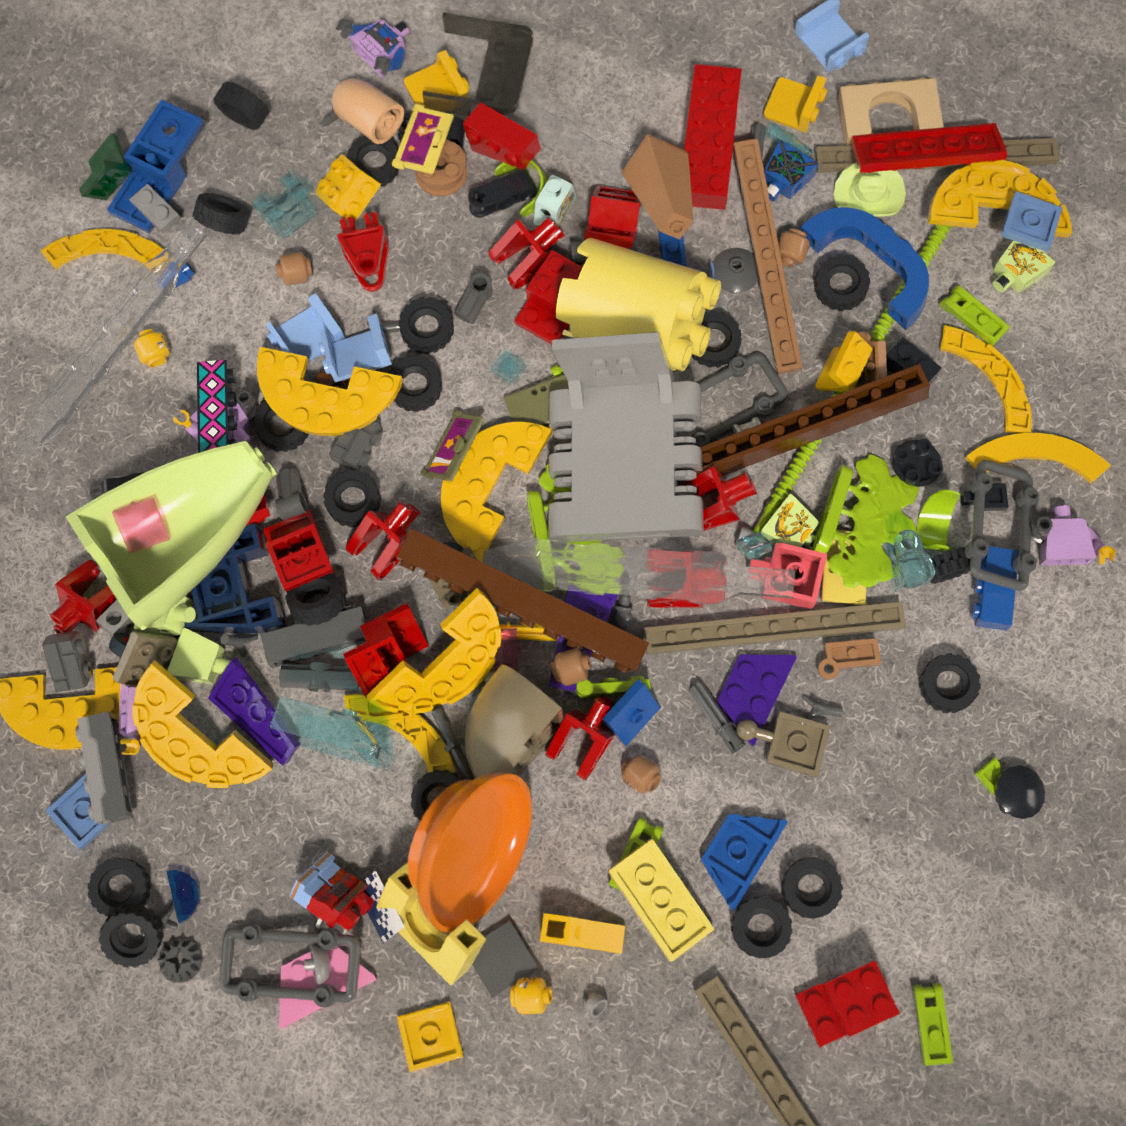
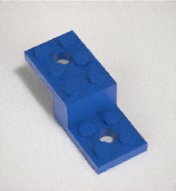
(156, 161)

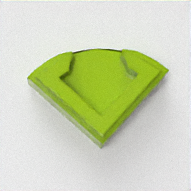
(988, 774)

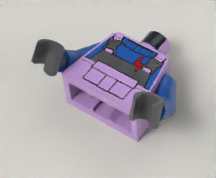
(377, 43)

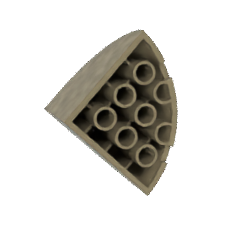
(509, 724)

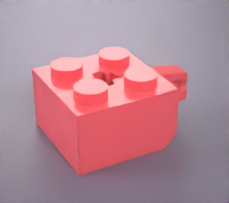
(809, 569)

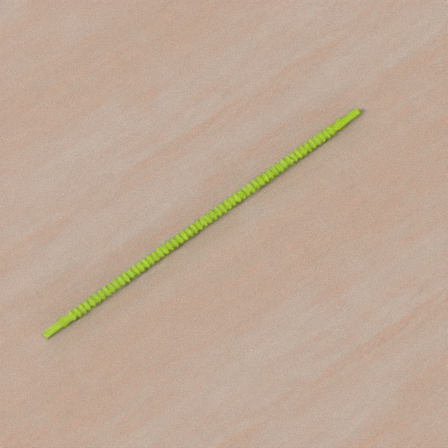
(881, 329)

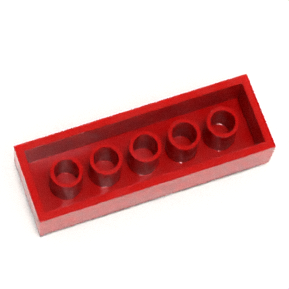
(711, 133)

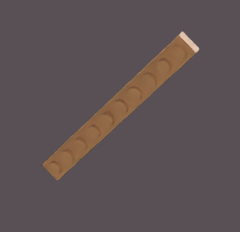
(767, 257)

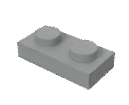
(155, 209)

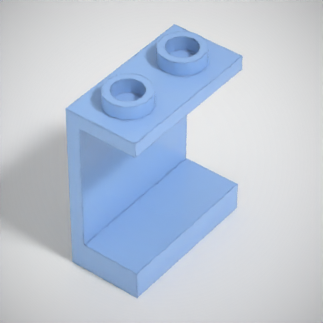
(830, 36)
(302, 333)
(362, 351)

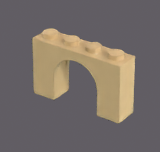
(916, 96)

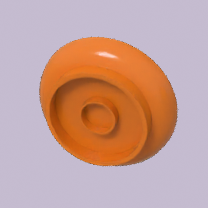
(469, 848)

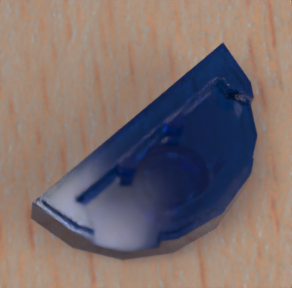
(184, 894)

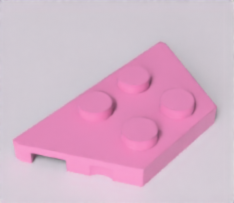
(295, 976)

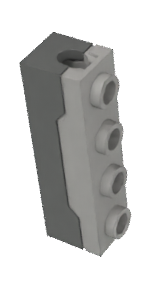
(104, 768)

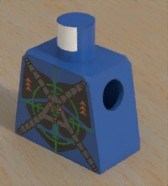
(788, 171)

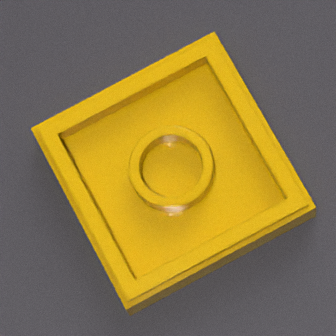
(430, 1036)

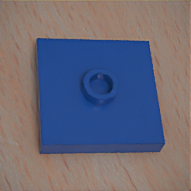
(631, 712)

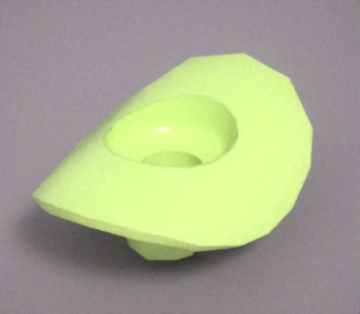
(875, 193)

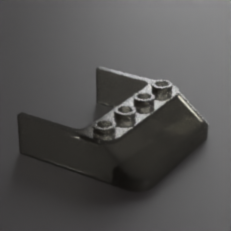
(502, 69)

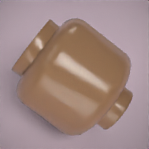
(793, 247)
(293, 268)
(571, 667)
(641, 774)

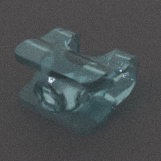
(289, 210)
(910, 565)

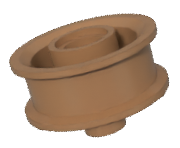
(446, 180)

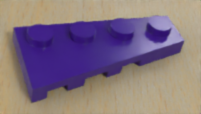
(592, 604)
(249, 708)

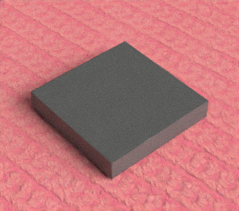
(503, 959)

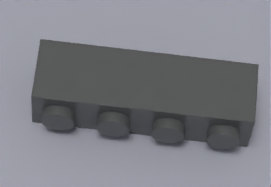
(306, 641)

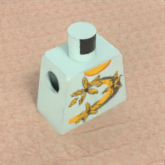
(554, 198)

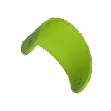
(530, 208)
(935, 520)

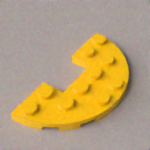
(991, 187)
(320, 407)
(465, 497)
(455, 670)
(54, 721)
(180, 745)

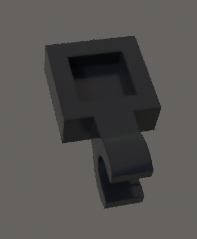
(995, 498)

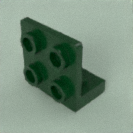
(107, 170)

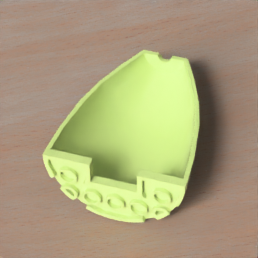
(204, 509)

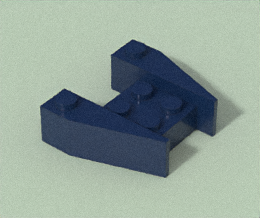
(224, 595)

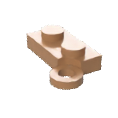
(876, 364)
(849, 655)

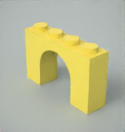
(447, 954)

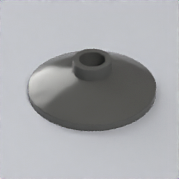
(736, 279)

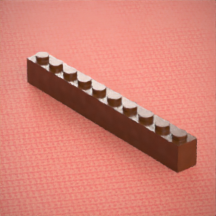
(816, 421)
(523, 601)

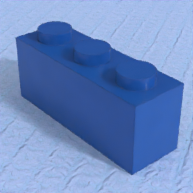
(995, 602)

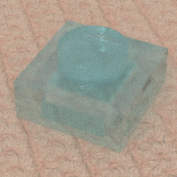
(508, 368)
(754, 545)

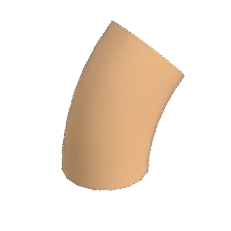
(367, 109)

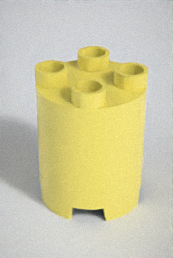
(637, 295)

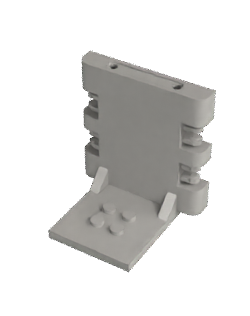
(624, 442)

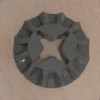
(187, 970)

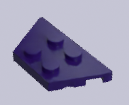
(754, 687)

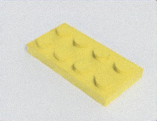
(660, 900)

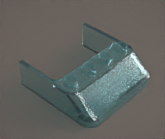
(330, 732)

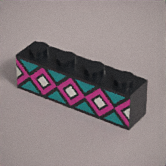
(215, 404)

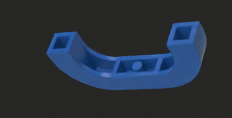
(886, 245)

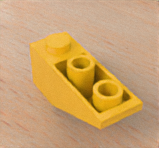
(582, 933)

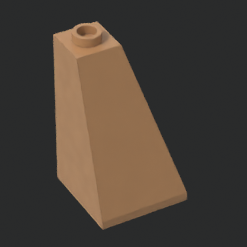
(662, 184)

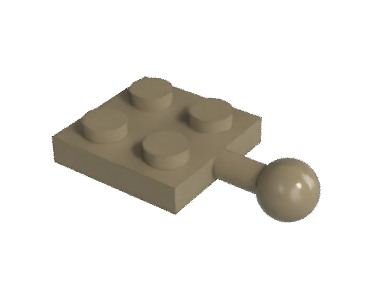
(794, 743)

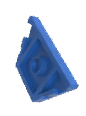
(739, 853)

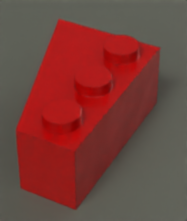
(500, 137)

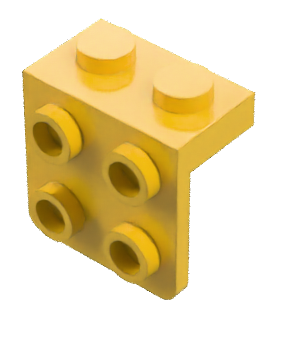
(437, 78)
(795, 103)
(346, 188)
(844, 364)

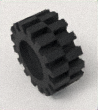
(950, 565)

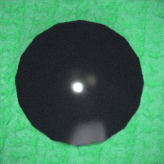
(917, 463)
(1020, 792)

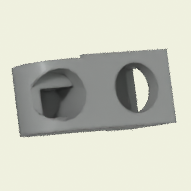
(114, 620)

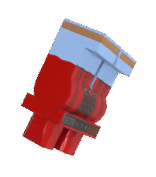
(331, 893)

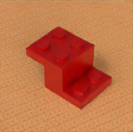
(613, 216)
(539, 312)
(297, 551)
(387, 644)
(847, 1004)

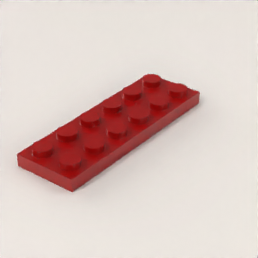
(928, 148)

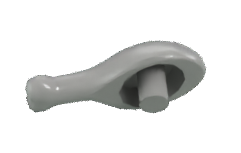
(319, 960)

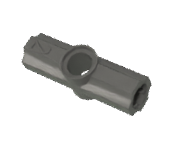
(317, 676)

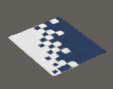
(385, 920)

